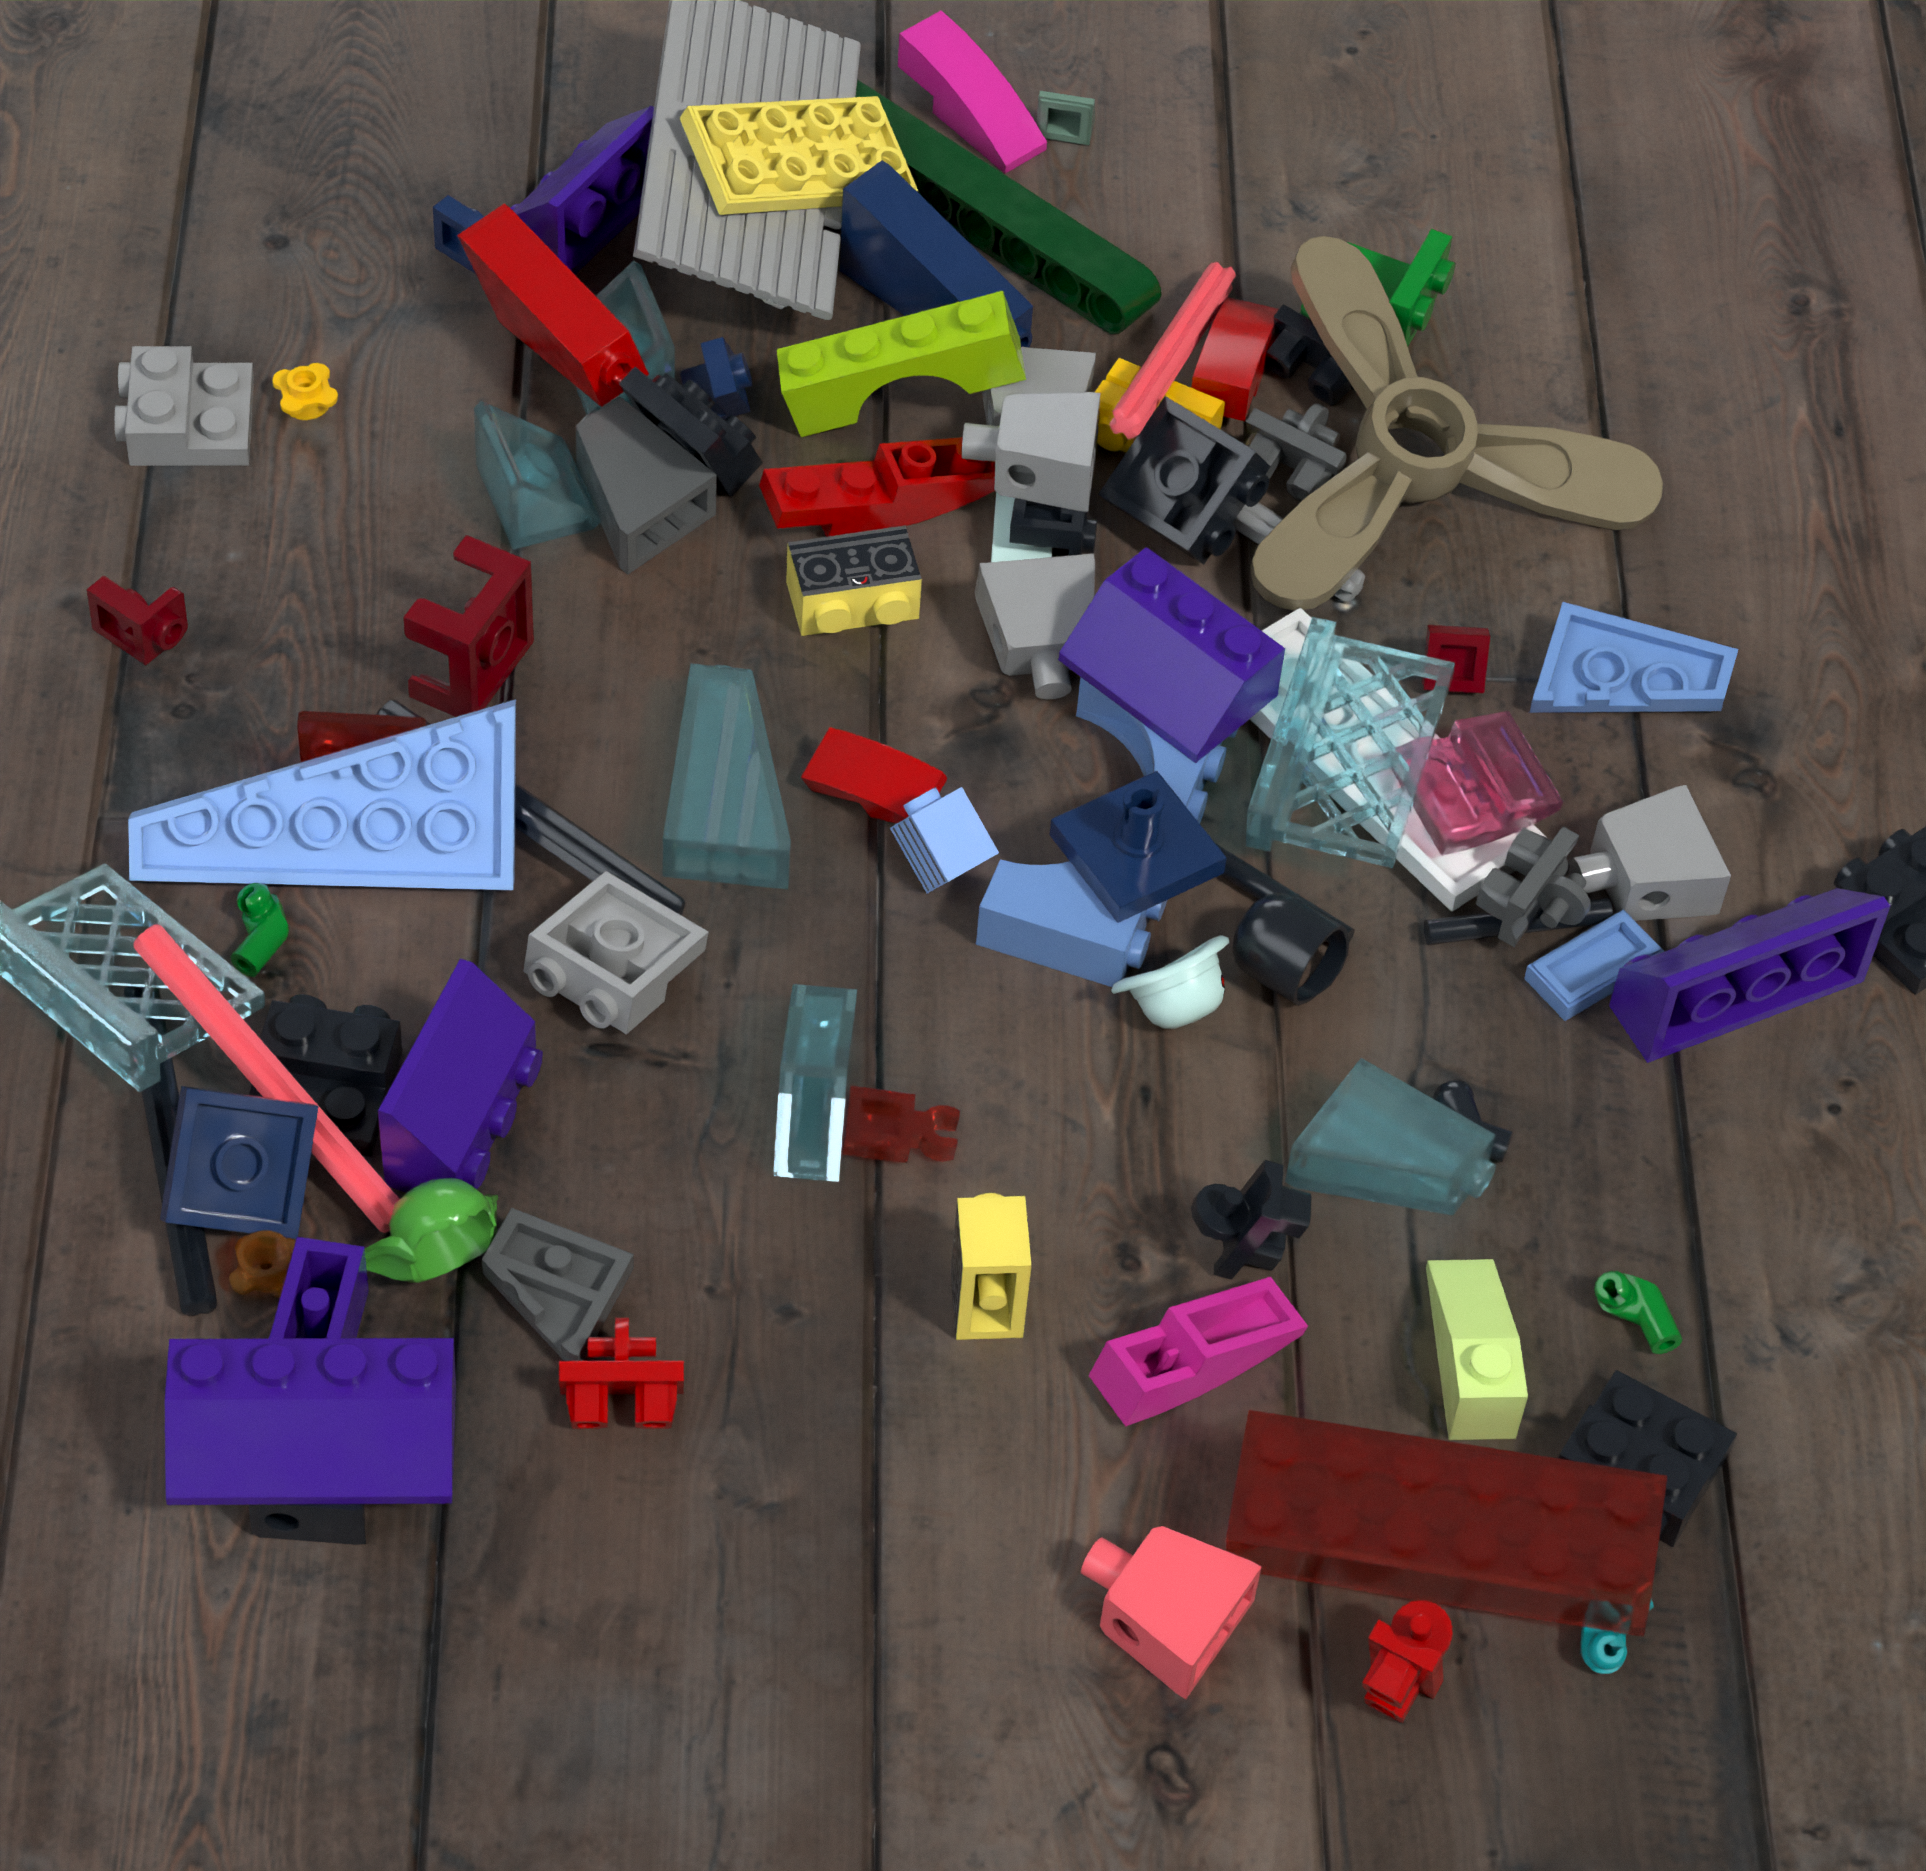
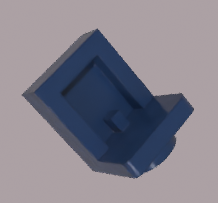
(722, 378)

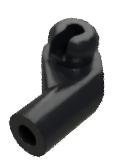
(1460, 1098)

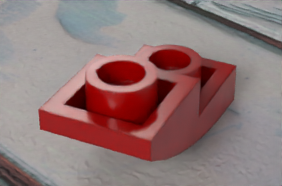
(869, 774)

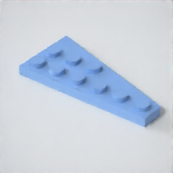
(382, 814)

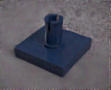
(1137, 846)
(238, 1162)

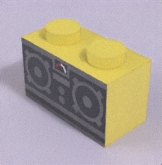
(853, 580)
(990, 1267)

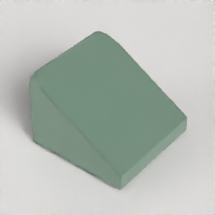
(1066, 117)

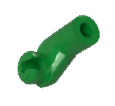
(265, 928)
(1641, 1304)

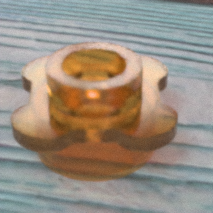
(260, 1249)

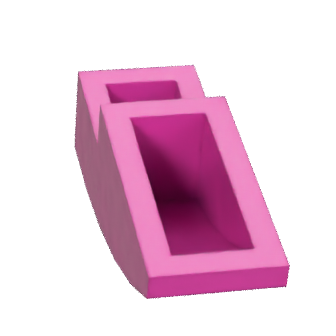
(969, 92)
(1195, 1349)

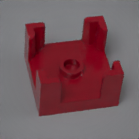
(484, 640)

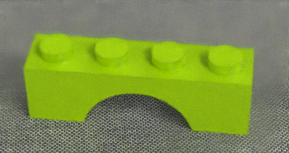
(961, 342)

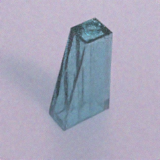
(724, 791)

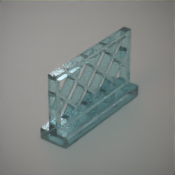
(1295, 746)
(79, 993)

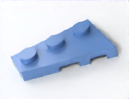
(1628, 667)

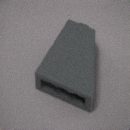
(641, 483)

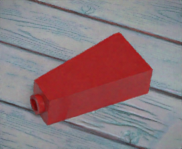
(549, 306)

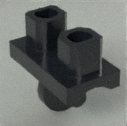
(1299, 342)
(1252, 1220)

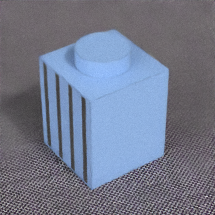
(942, 837)

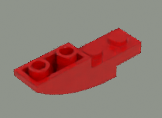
(896, 489)

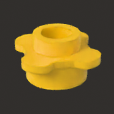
(305, 391)

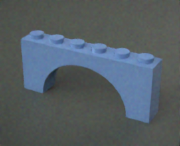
(1050, 910)

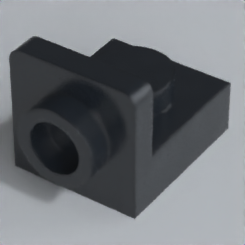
(1052, 527)

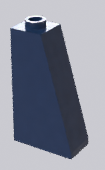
(911, 254)

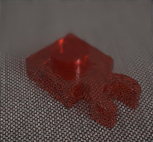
(887, 1126)

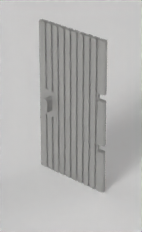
(734, 56)

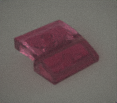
(1481, 784)

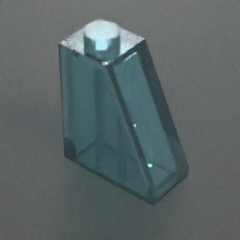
(814, 1082)
(1391, 1146)

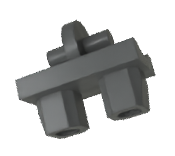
(1299, 443)
(1543, 888)

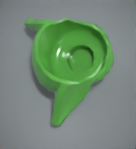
(434, 1231)

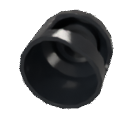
(1279, 941)

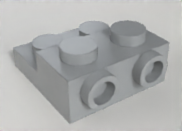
(184, 409)
(612, 952)

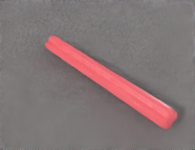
(1172, 351)
(264, 1070)

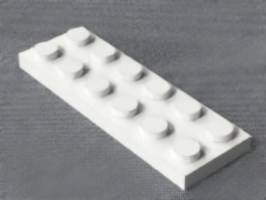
(1449, 877)

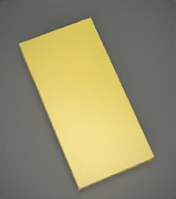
(789, 151)

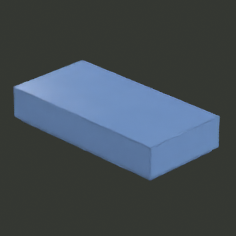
(1589, 964)

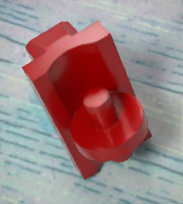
(652, 1382)
(1407, 1658)

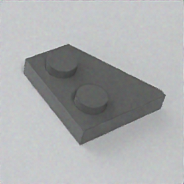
(556, 1279)

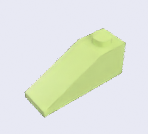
(1476, 1350)

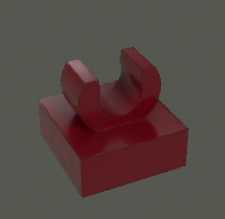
(1466, 648)

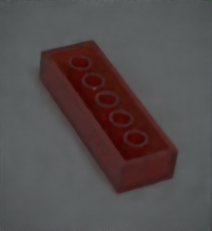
(1447, 1522)

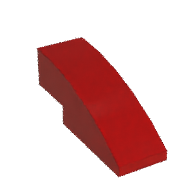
(1235, 355)

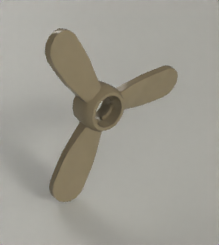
(1344, 519)

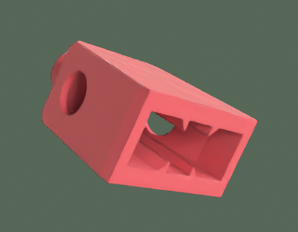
(1172, 1602)

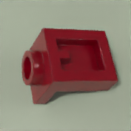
(133, 625)

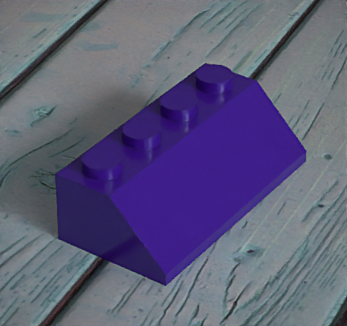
(1748, 971)
(310, 1421)

